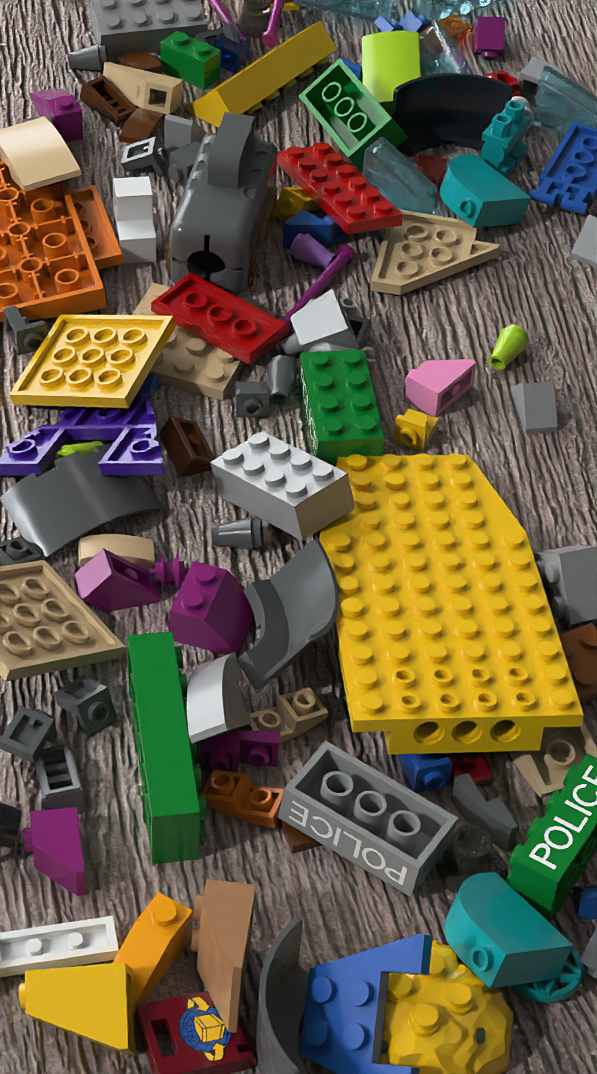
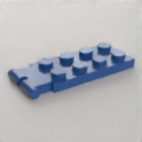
(571, 171)

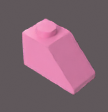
(439, 384)

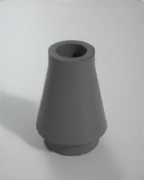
(89, 58)
(281, 377)
(242, 533)

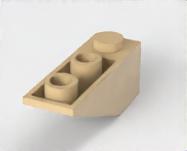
(146, 88)

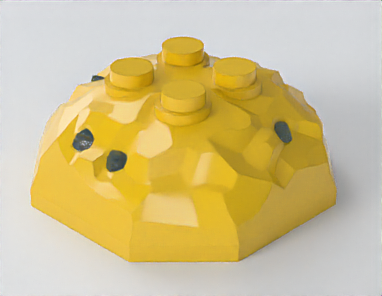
(446, 1020)

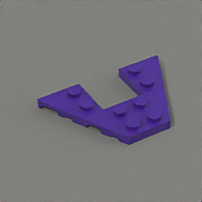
(132, 429)

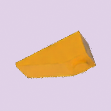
(155, 943)

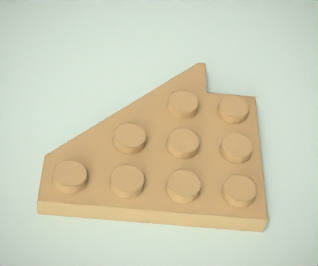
(426, 251)

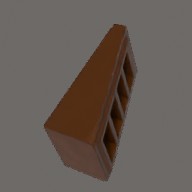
(101, 89)

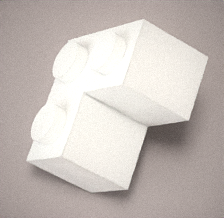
(135, 219)

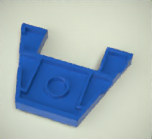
(349, 1005)

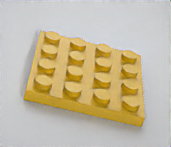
(93, 361)

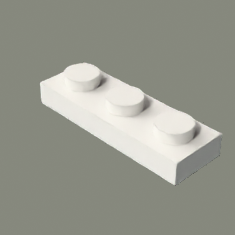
(58, 946)

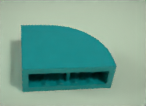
(481, 193)
(503, 934)

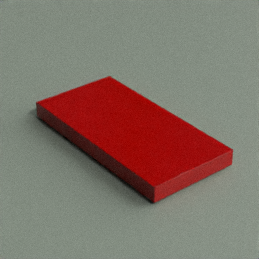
(220, 318)

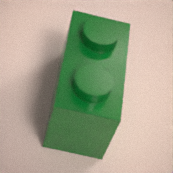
(190, 60)

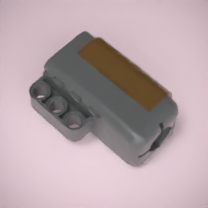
(225, 207)

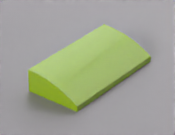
(390, 61)

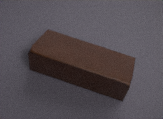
(186, 446)

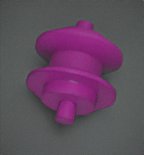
(169, 571)

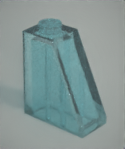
(562, 102)
(398, 178)

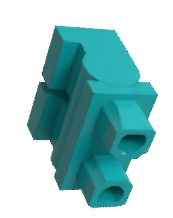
(504, 139)

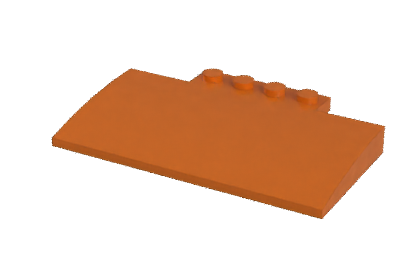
(53, 249)

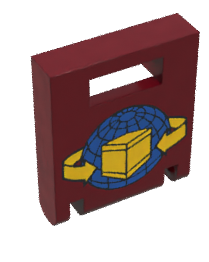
(196, 1035)

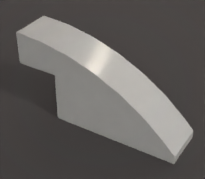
(215, 699)

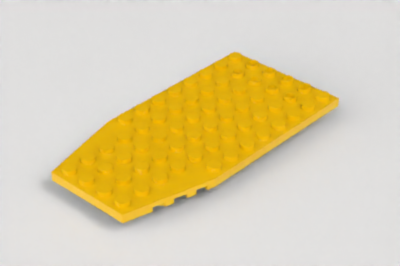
(443, 612)

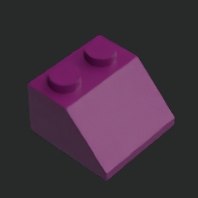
(211, 611)

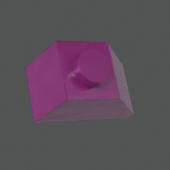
(489, 36)
(115, 583)
(57, 847)

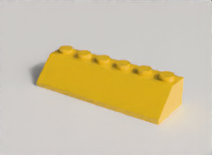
(266, 76)

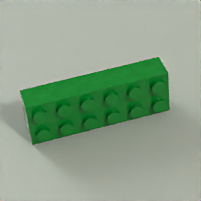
(164, 749)

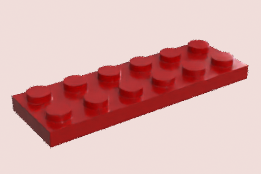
(339, 188)

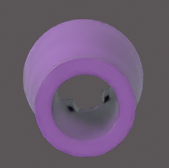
(310, 251)

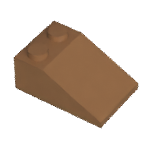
(224, 943)

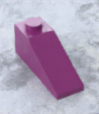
(64, 112)

